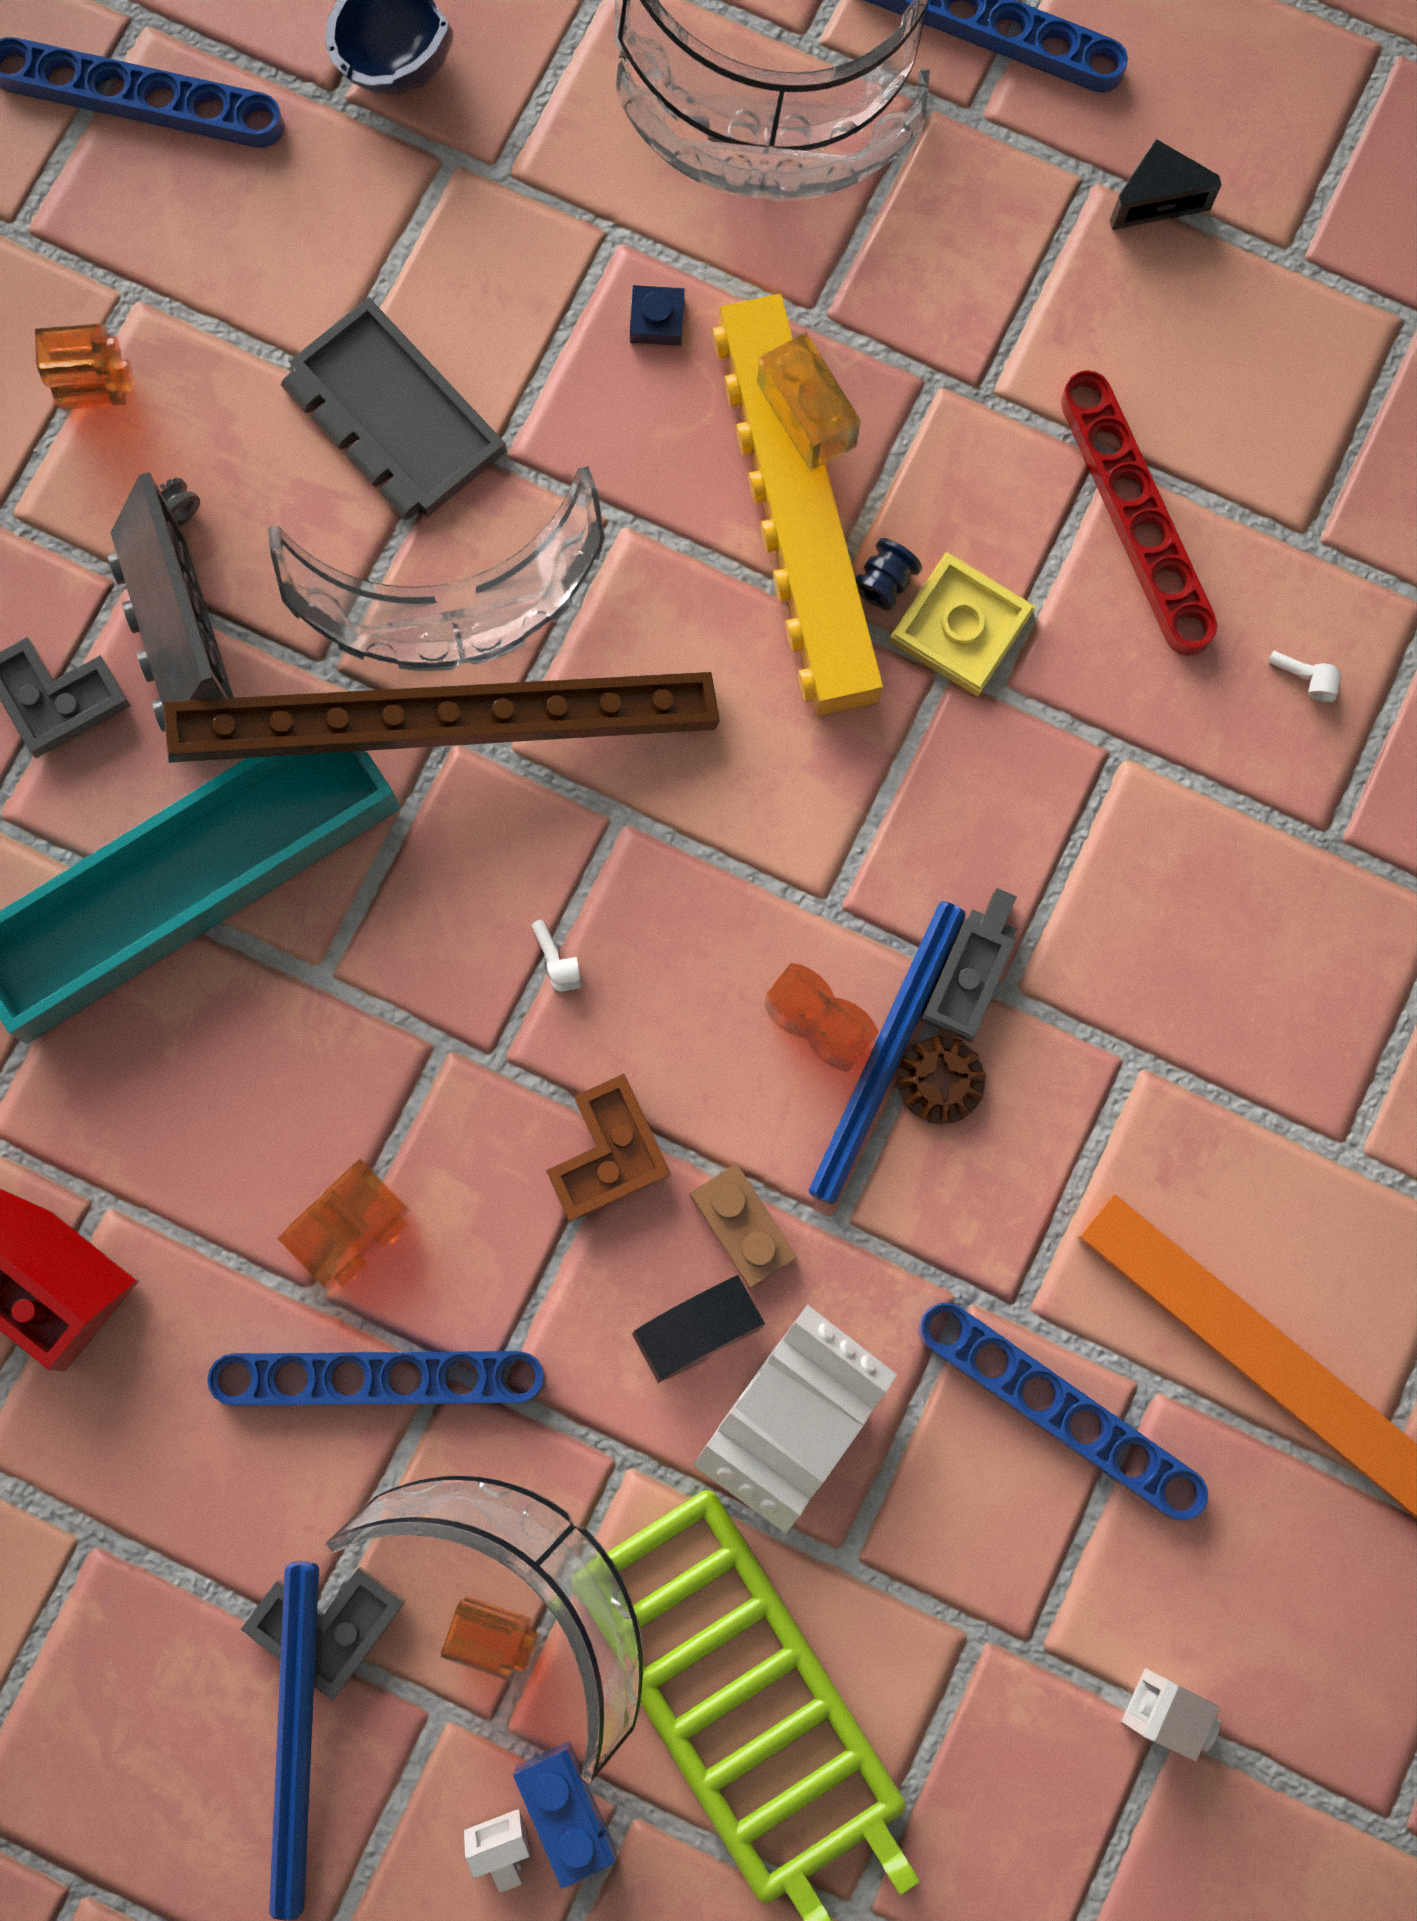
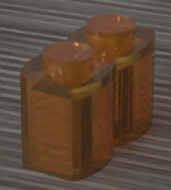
(82, 366)
(807, 1008)
(346, 1225)
(489, 1638)

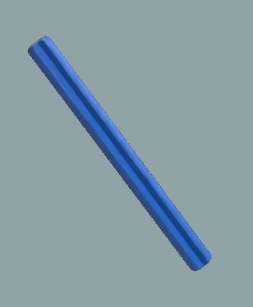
(887, 1053)
(294, 1740)

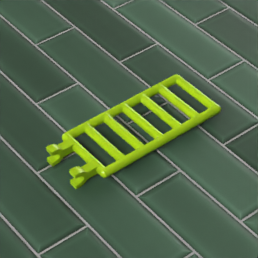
(828, 1704)

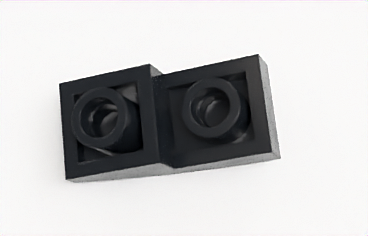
(698, 1328)

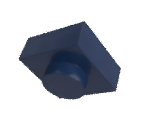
(657, 315)

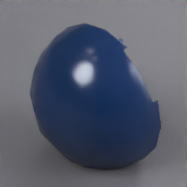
(388, 43)

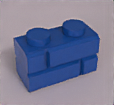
(565, 1814)

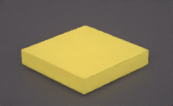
(962, 624)

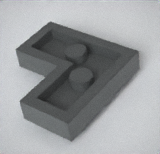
(59, 709)
(343, 1632)

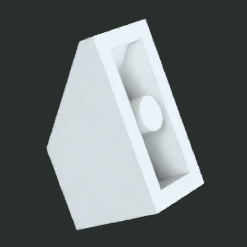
(1172, 1716)

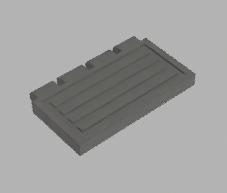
(396, 408)

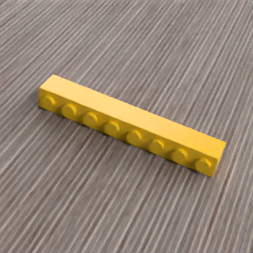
(800, 523)

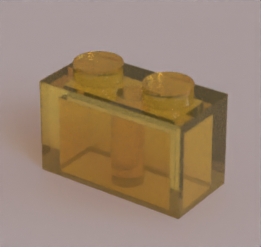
(808, 401)

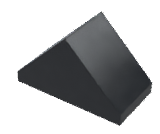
(1165, 188)

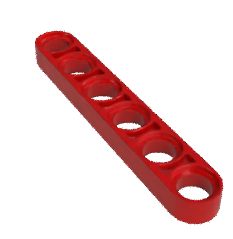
(1146, 509)

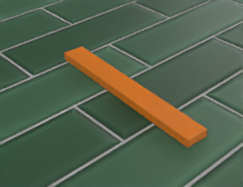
(1256, 1349)

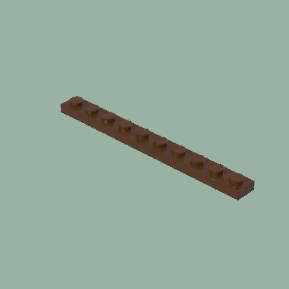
(438, 716)

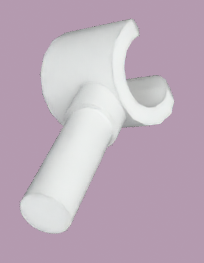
(1323, 677)
(564, 972)

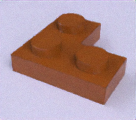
(624, 1153)

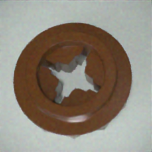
(925, 1099)

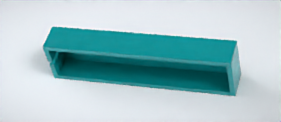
(178, 879)

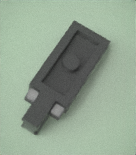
(973, 969)

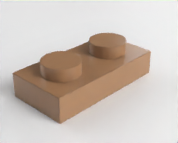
(743, 1225)

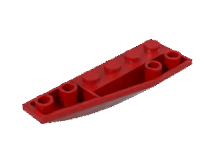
(53, 1284)

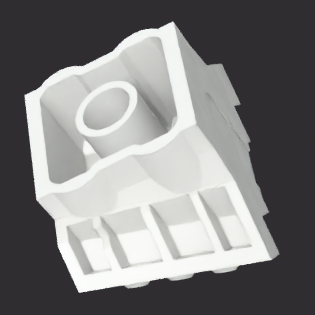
(795, 1419)

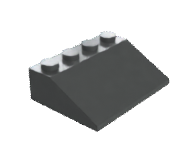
(165, 601)

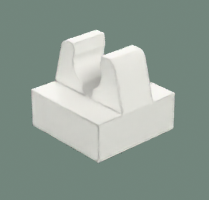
(497, 1849)

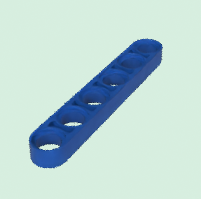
(1028, 46)
(138, 84)
(377, 1372)
(1066, 1402)

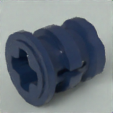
(887, 574)

